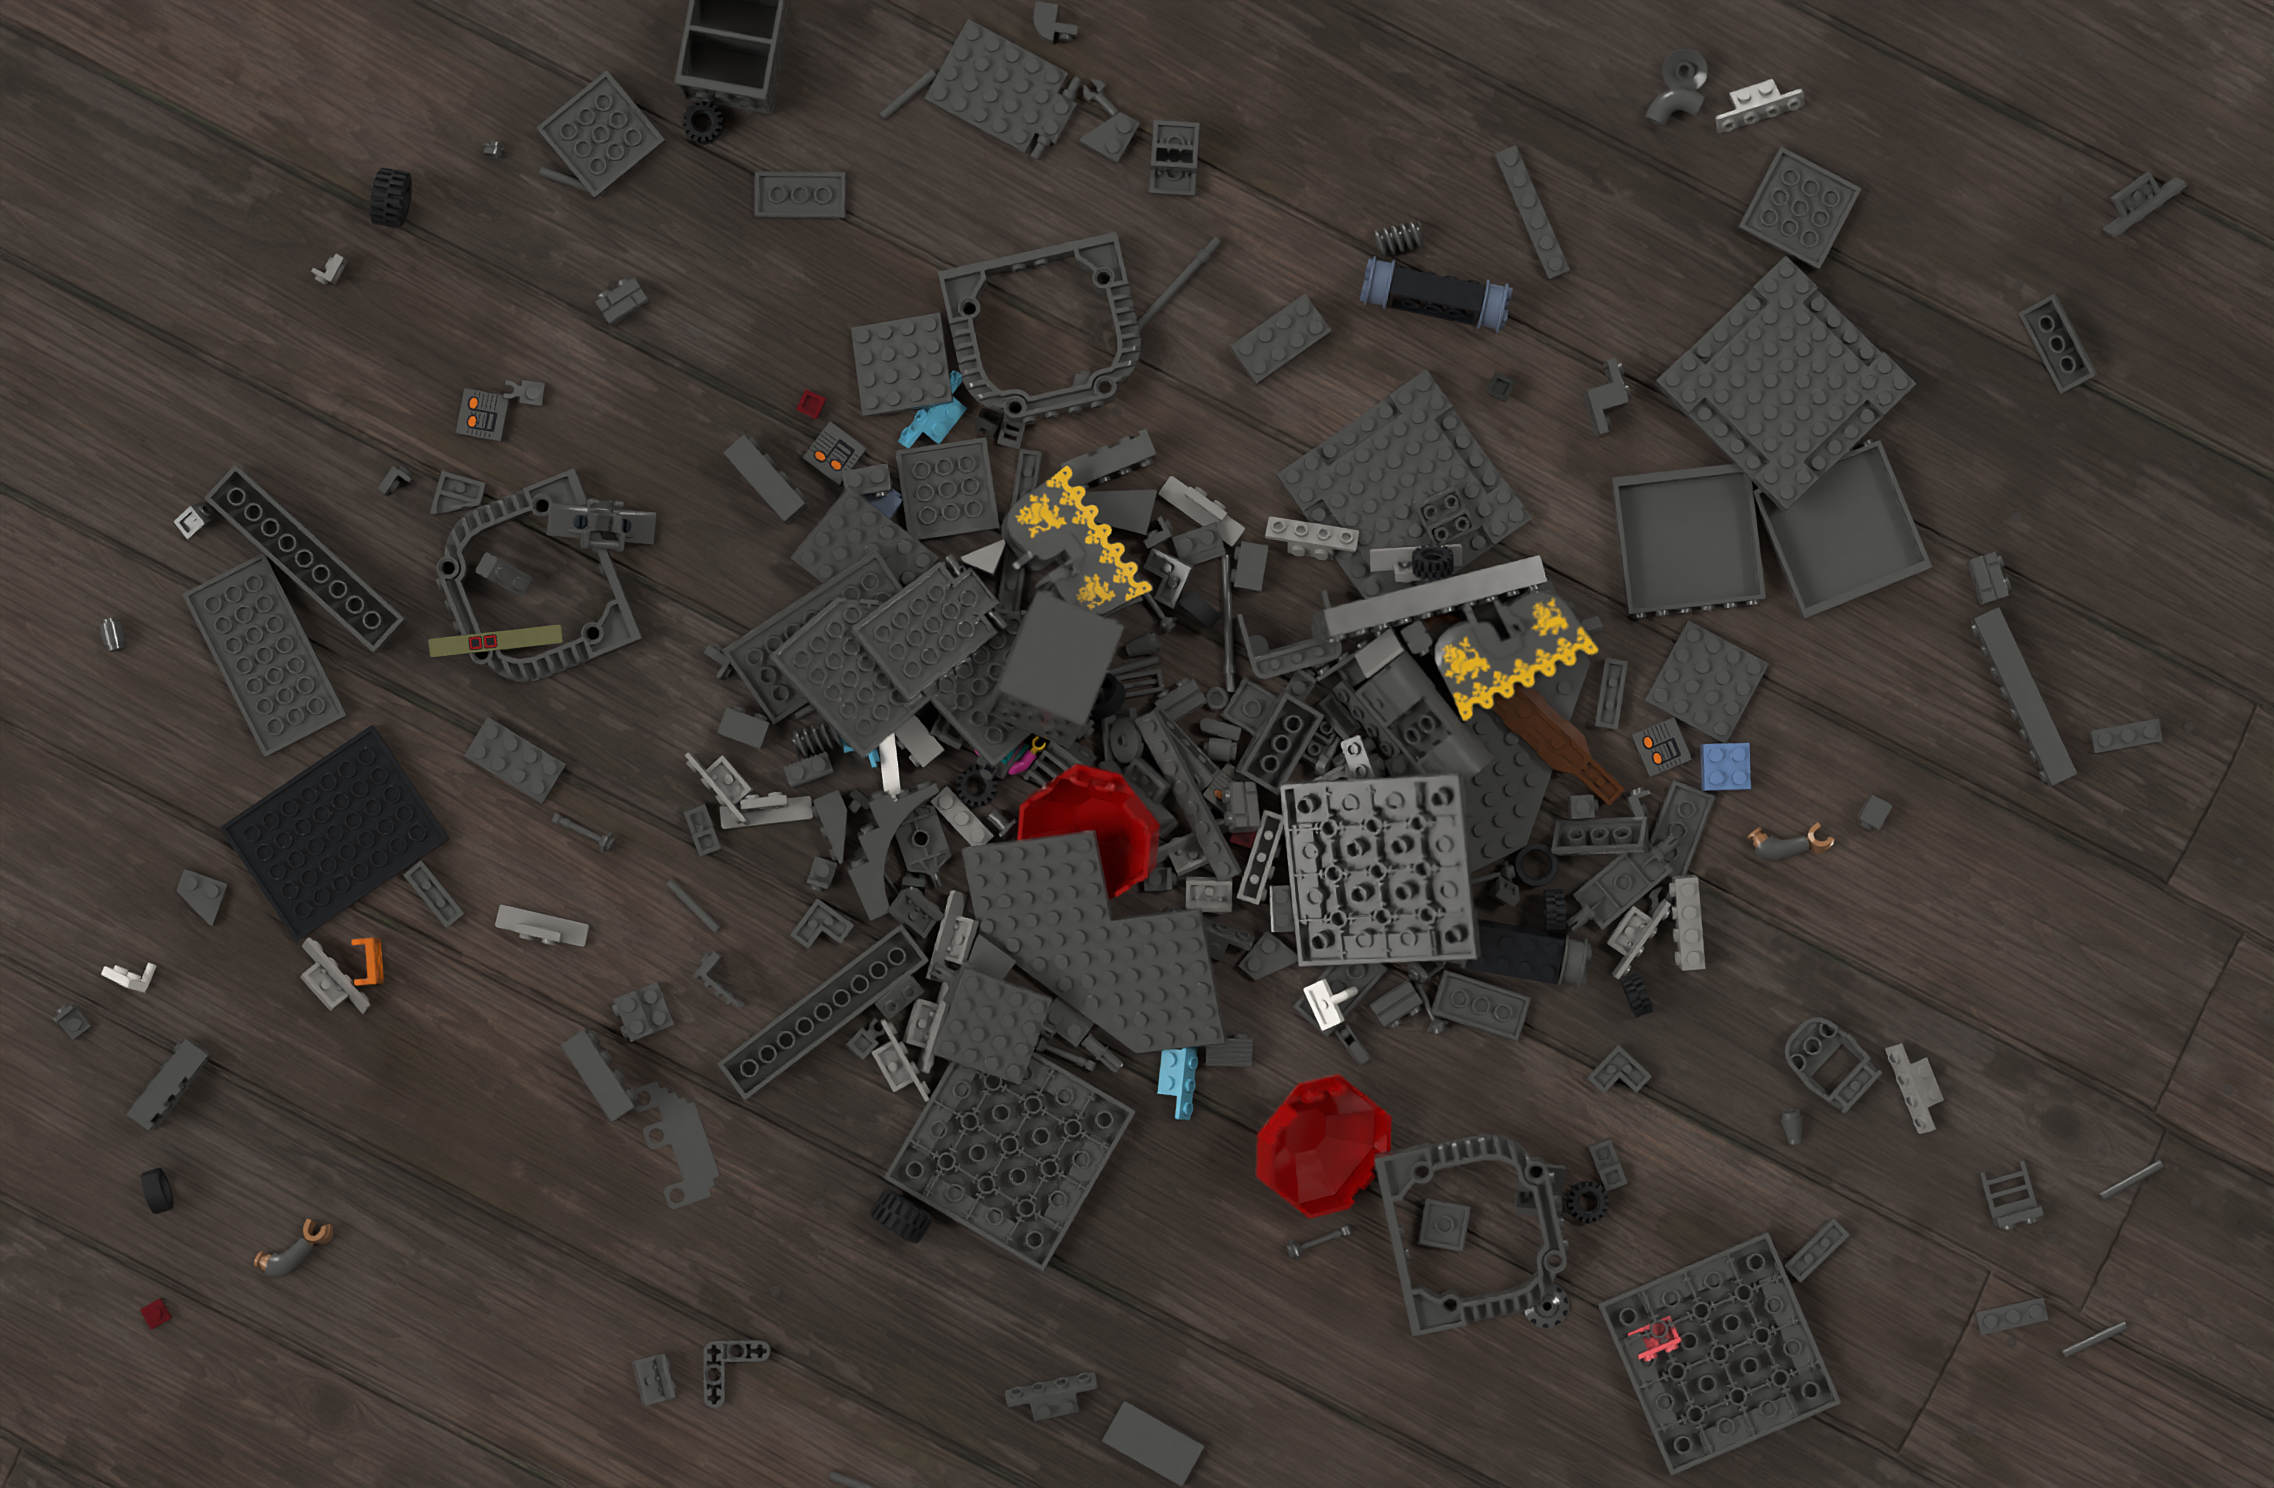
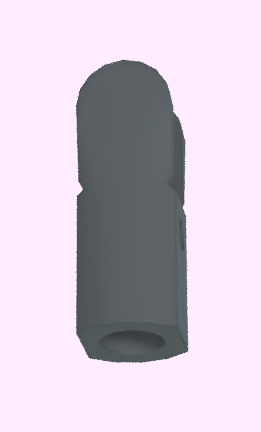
(1219, 729)
(1356, 1048)

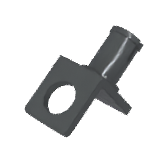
(1008, 828)

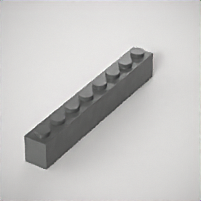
(2023, 697)

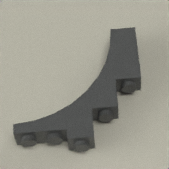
(875, 840)

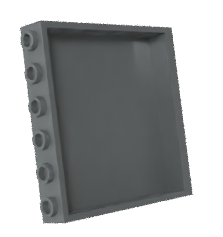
(1844, 533)
(1687, 540)

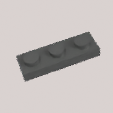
(1611, 693)
(2126, 736)
(434, 894)
(1816, 1250)
(2011, 1316)

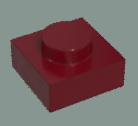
(811, 404)
(1243, 839)
(156, 1313)

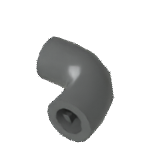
(1672, 101)

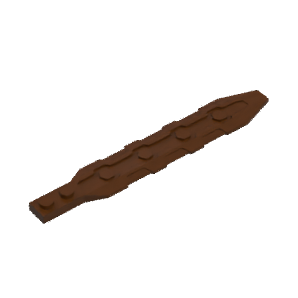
(1544, 729)

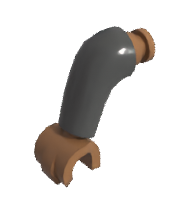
(1774, 849)
(285, 1263)

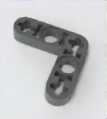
(726, 1356)

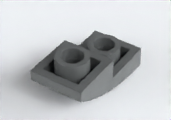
(1319, 743)

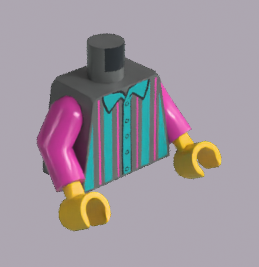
(1013, 763)

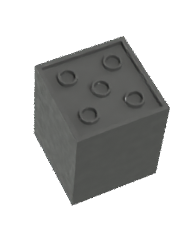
(733, 52)
(1054, 669)

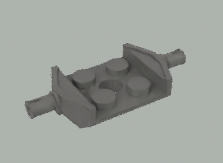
(925, 857)

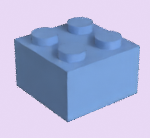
(1725, 767)

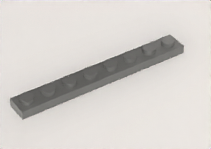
(1188, 795)

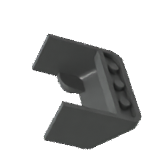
(1291, 657)

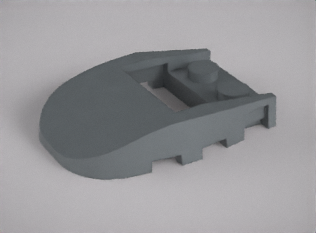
(1810, 1048)

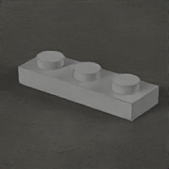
(961, 818)

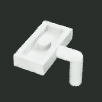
(130, 979)
(1325, 1003)

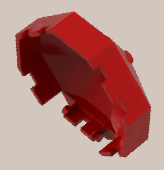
(1103, 802)
(1322, 1145)

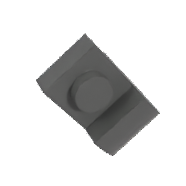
(1045, 24)

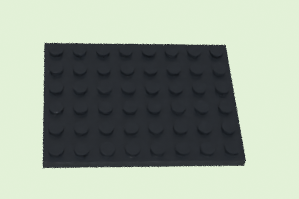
(334, 833)

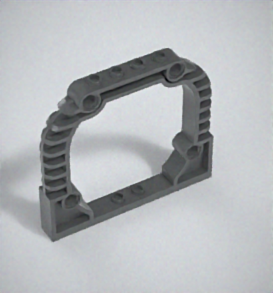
(1099, 257)
(616, 626)
(1426, 1308)

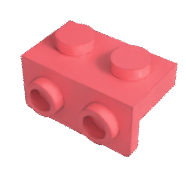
(1653, 1343)

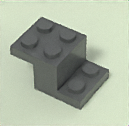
(1174, 158)
(1607, 398)

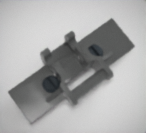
(600, 515)

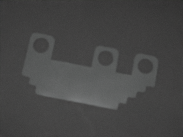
(689, 1142)

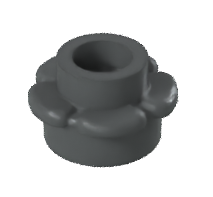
(493, 149)

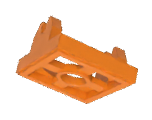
(373, 959)

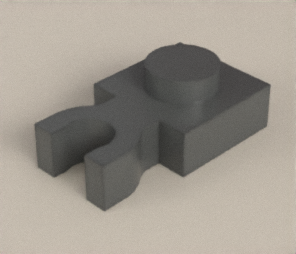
(528, 392)
(864, 1041)

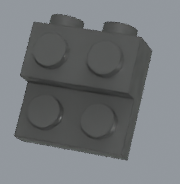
(643, 1012)

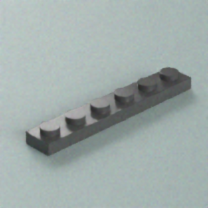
(1532, 212)

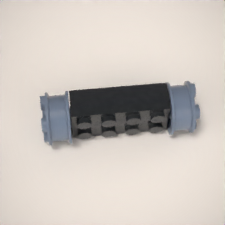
(1436, 295)

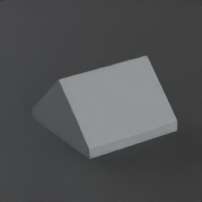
(986, 558)
(1380, 653)

